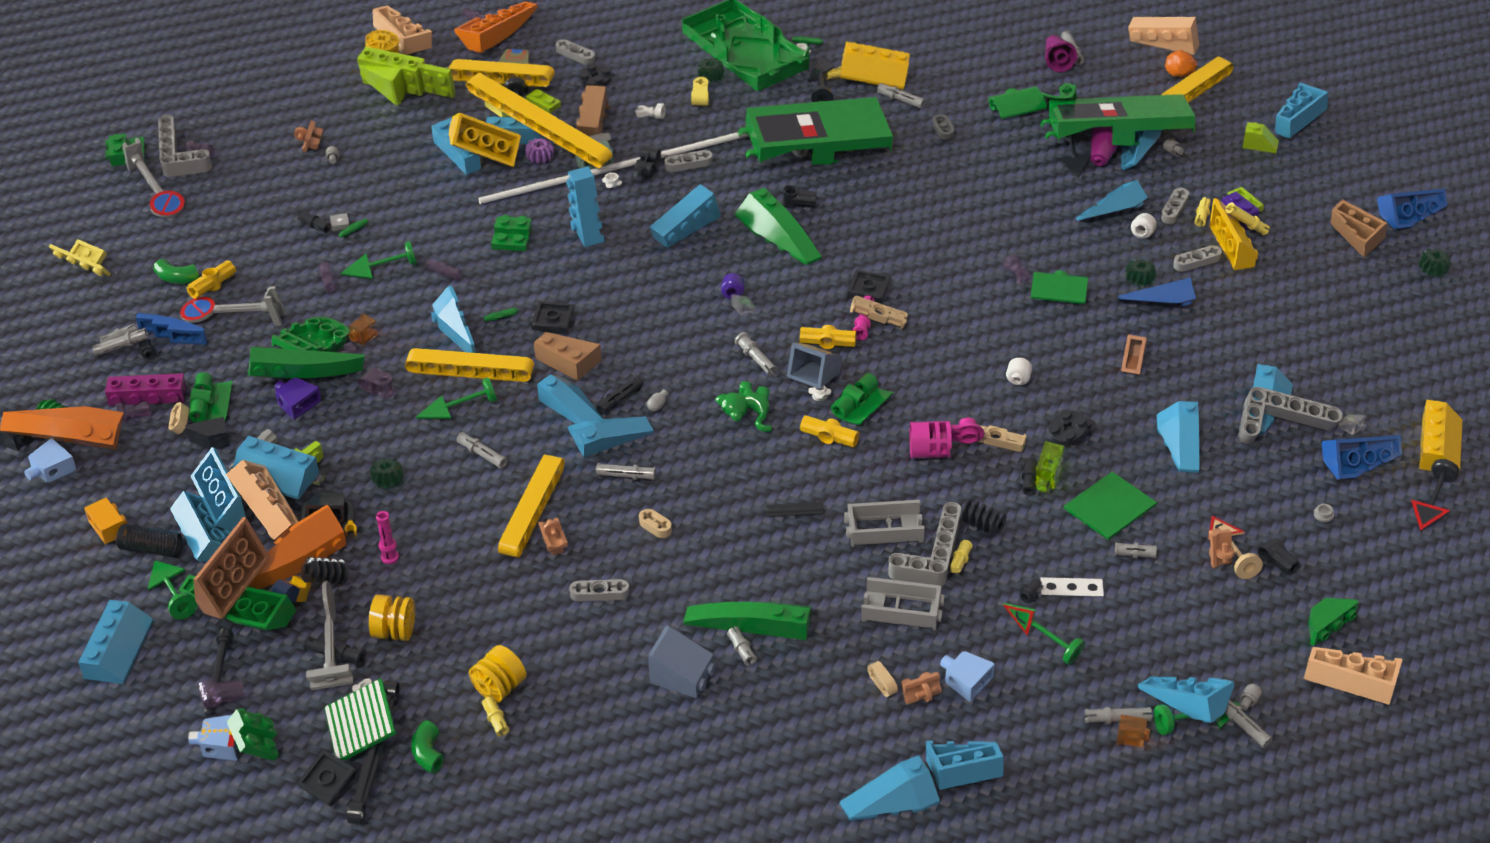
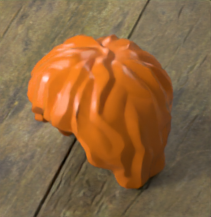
(1180, 64)

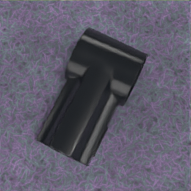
(794, 197)
(1275, 552)

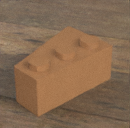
(592, 110)
(1358, 227)
(567, 354)

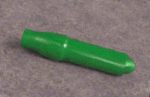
(807, 40)
(353, 227)
(501, 314)

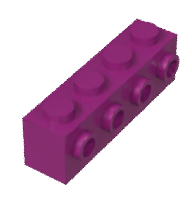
(146, 388)

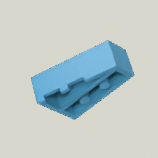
(963, 764)

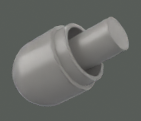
(1172, 146)
(332, 154)
(657, 401)
(1250, 696)

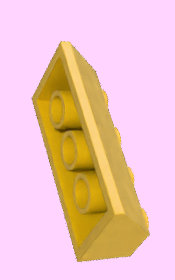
(874, 65)
(484, 139)
(1232, 237)
(1440, 434)

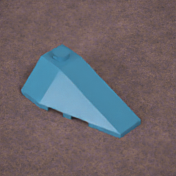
(1181, 434)

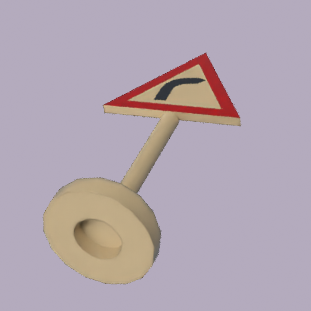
(1248, 564)

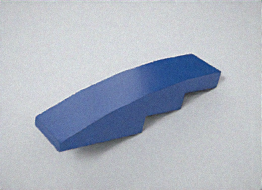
(172, 328)

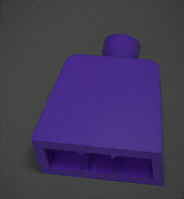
(296, 396)

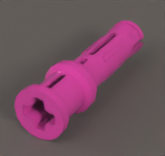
(862, 324)
(387, 542)

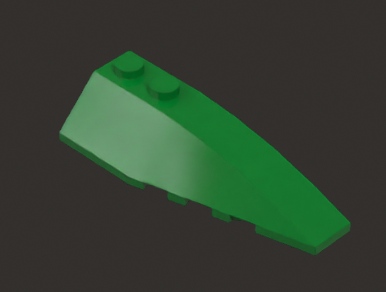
(770, 219)
(291, 363)
(254, 607)
(753, 617)

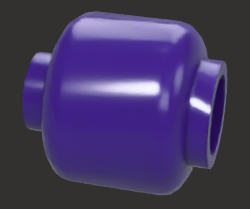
(732, 285)

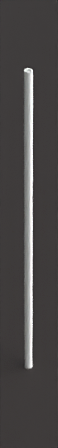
(541, 185)

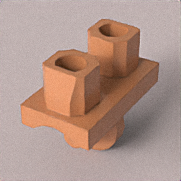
(311, 136)
(553, 536)
(1220, 547)
(921, 688)

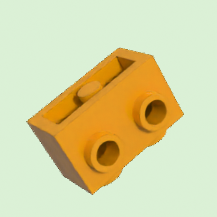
(105, 519)

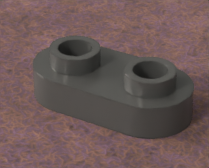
(943, 127)

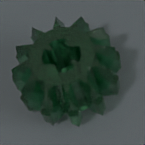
(711, 69)
(1435, 262)
(1140, 272)
(386, 472)

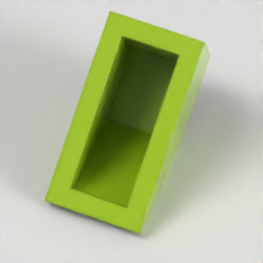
(1259, 138)

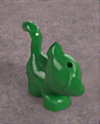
(736, 404)

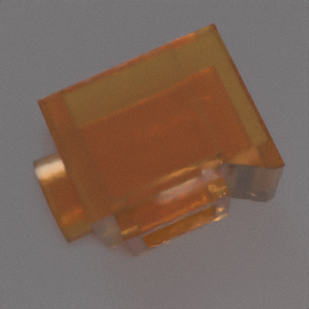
(361, 331)
(1132, 731)

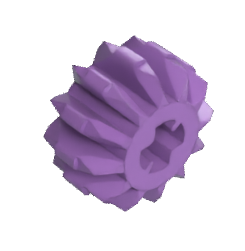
(539, 150)

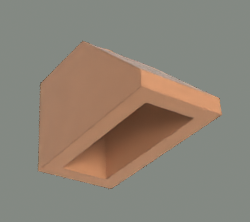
(1134, 354)

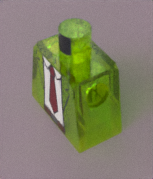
(1048, 473)

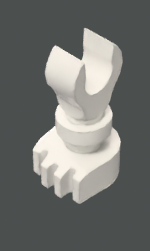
(658, 111)

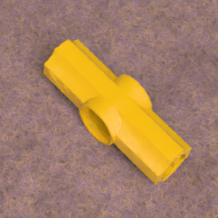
(211, 279)
(828, 337)
(829, 431)

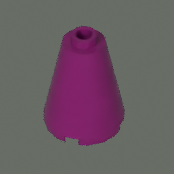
(1059, 54)
(1102, 145)

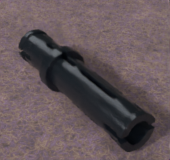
(613, 398)

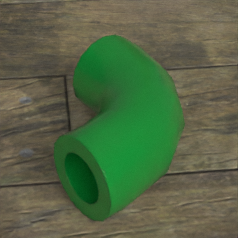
(174, 274)
(423, 748)

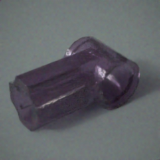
(214, 693)

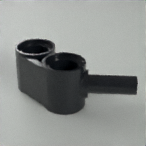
(649, 159)

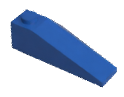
(1408, 208)
(1172, 293)
(1357, 455)

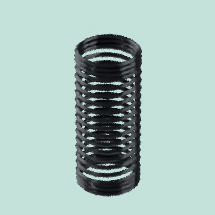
(169, 547)

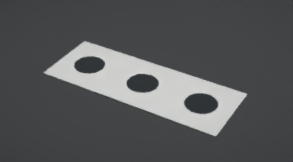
(1072, 586)

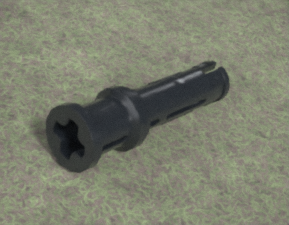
(343, 653)

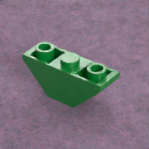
(1330, 616)

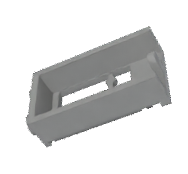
(906, 510)
(880, 588)

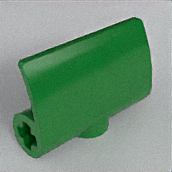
(1067, 91)
(1017, 102)
(1059, 287)
(208, 398)
(860, 400)

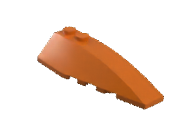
(487, 32)
(70, 424)
(312, 537)

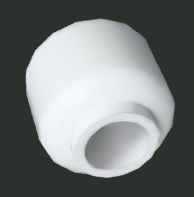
(1143, 225)
(1019, 371)

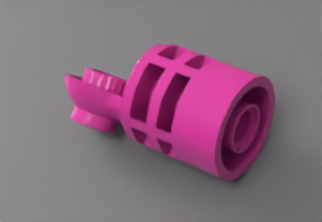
(936, 437)

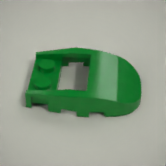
(313, 335)

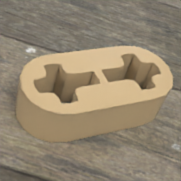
(178, 418)
(653, 525)
(882, 679)

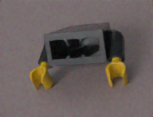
(342, 508)

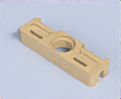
(889, 314)
(1007, 439)

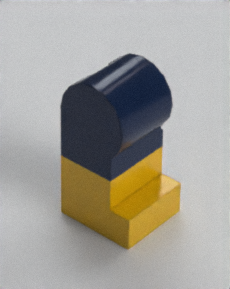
(295, 589)

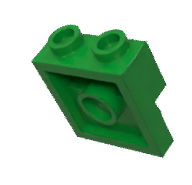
(115, 148)
(512, 233)
(253, 734)

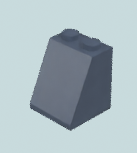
(813, 365)
(680, 663)

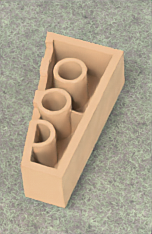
(1166, 32)
(411, 36)
(263, 497)
(1354, 674)

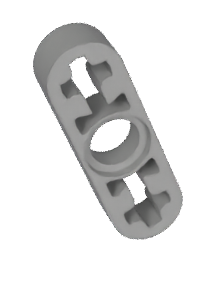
(582, 54)
(679, 163)
(1174, 199)
(1207, 254)
(614, 594)

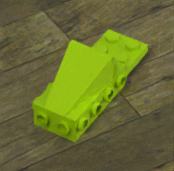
(401, 74)

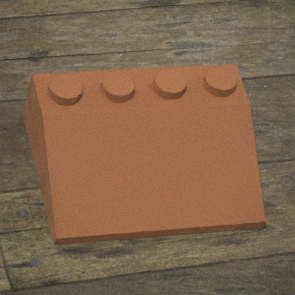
(229, 570)

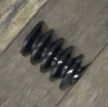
(983, 519)
(324, 569)

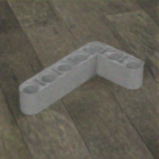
(179, 163)
(1283, 410)
(934, 569)

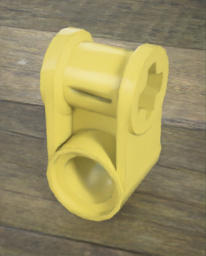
(700, 92)

